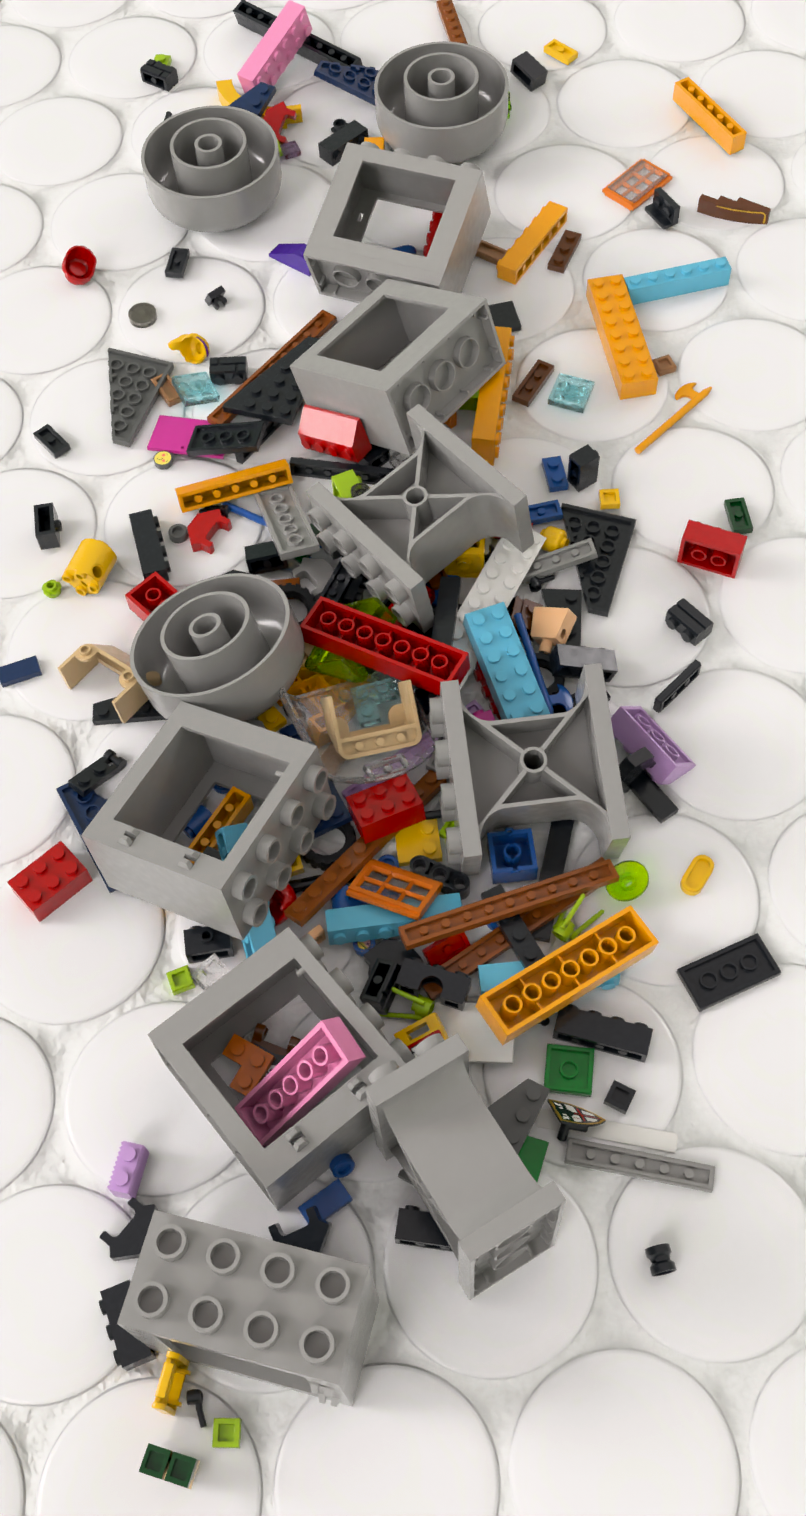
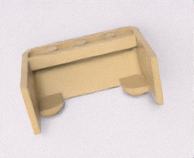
(89, 655)
(401, 731)

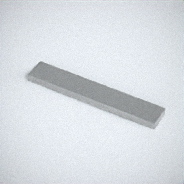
(640, 1164)

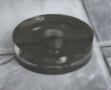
(142, 315)

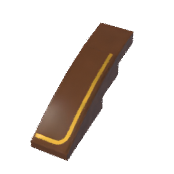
(731, 210)

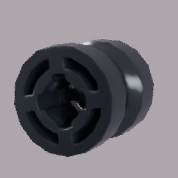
(660, 1258)

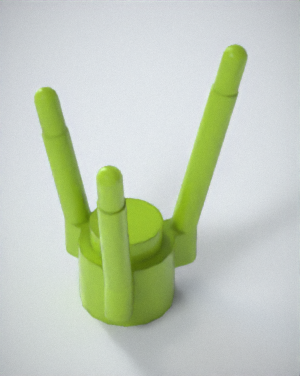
(564, 927)
(421, 1005)

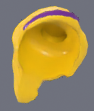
(192, 347)

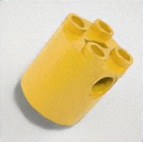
(90, 566)

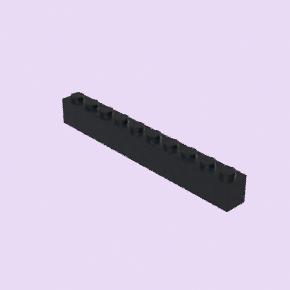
(313, 48)

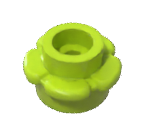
(52, 588)

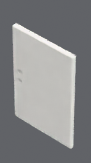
(475, 1034)

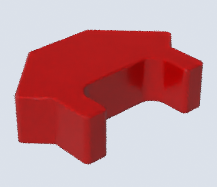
(276, 117)
(204, 527)

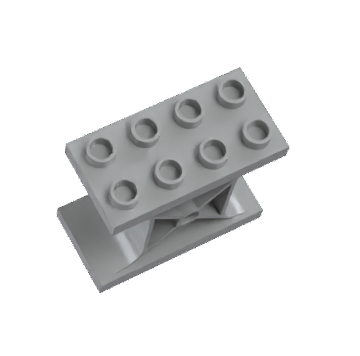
(420, 518)
(528, 770)
(462, 1163)

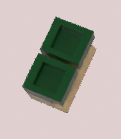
(169, 1466)

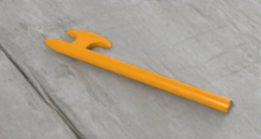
(684, 391)

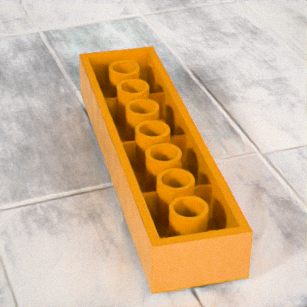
(621, 337)
(490, 403)
(566, 974)

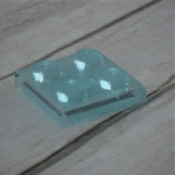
(195, 389)
(571, 393)

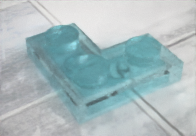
(368, 696)

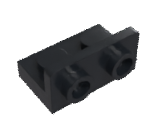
(663, 209)

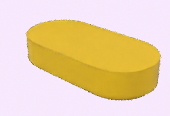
(697, 875)

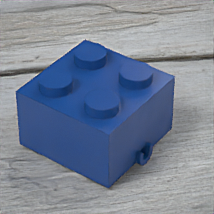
(512, 856)

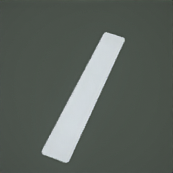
(617, 1132)

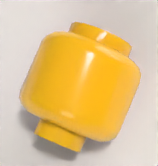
(555, 538)

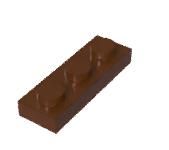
(564, 251)
(533, 383)

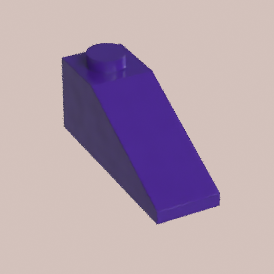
(291, 256)

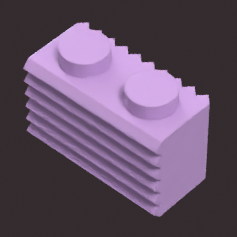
(128, 1170)

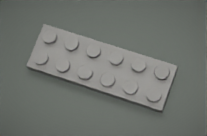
(287, 522)

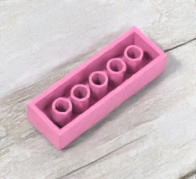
(276, 47)
(300, 1080)

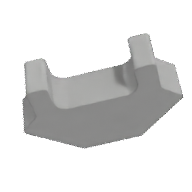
(315, 570)

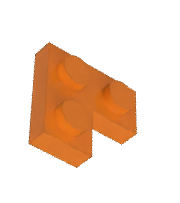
(253, 1062)

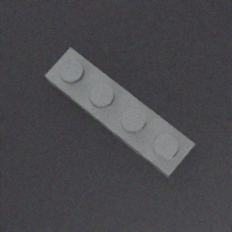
(561, 559)

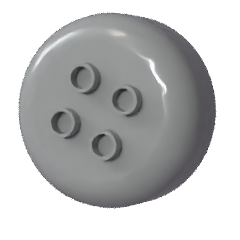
(442, 100)
(212, 168)
(220, 647)

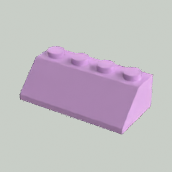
(638, 730)

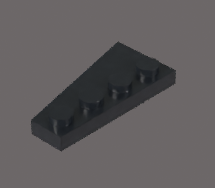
(566, 599)
(105, 713)

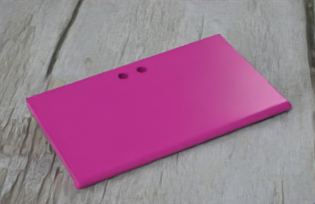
(174, 435)

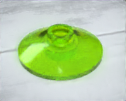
(629, 872)

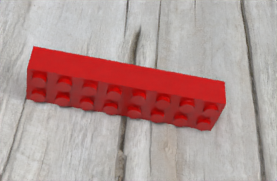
(383, 646)

